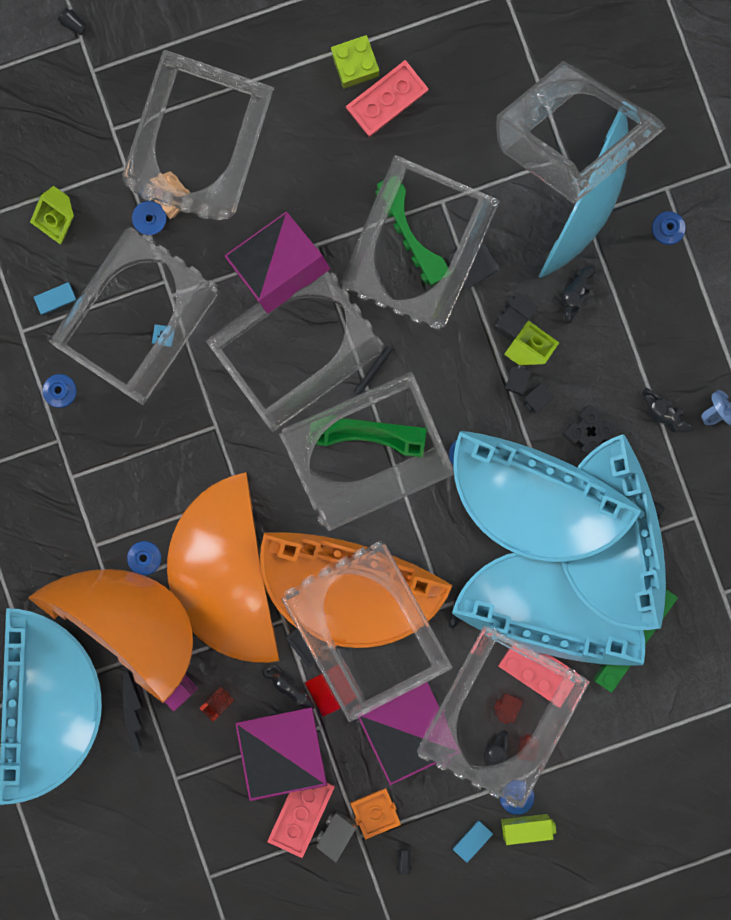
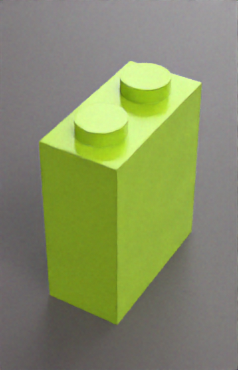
(528, 829)

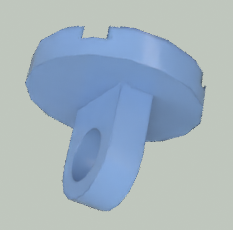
(720, 410)

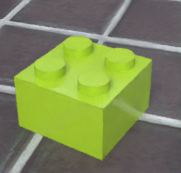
(355, 61)

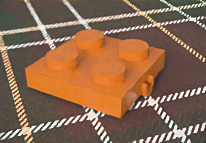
(375, 813)

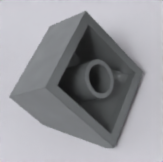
(336, 835)

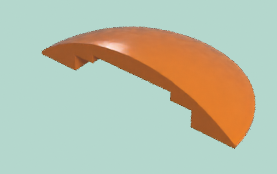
(219, 573)
(355, 607)
(131, 619)

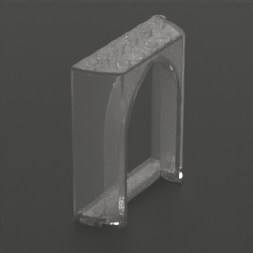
(547, 164)
(142, 170)
(193, 301)
(437, 303)
(356, 350)
(347, 501)
(306, 609)
(519, 774)

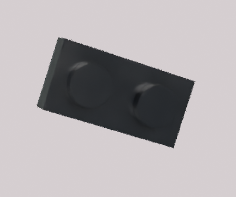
(299, 645)

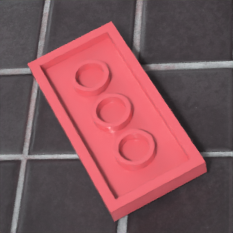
(387, 98)
(531, 673)
(299, 819)

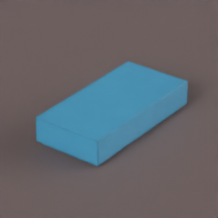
(55, 298)
(472, 841)

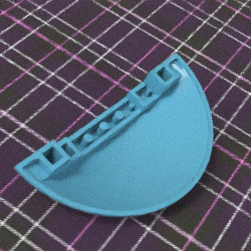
(591, 210)
(537, 500)
(628, 578)
(542, 611)
(46, 708)

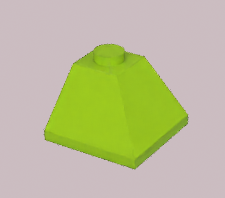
(53, 214)
(531, 346)

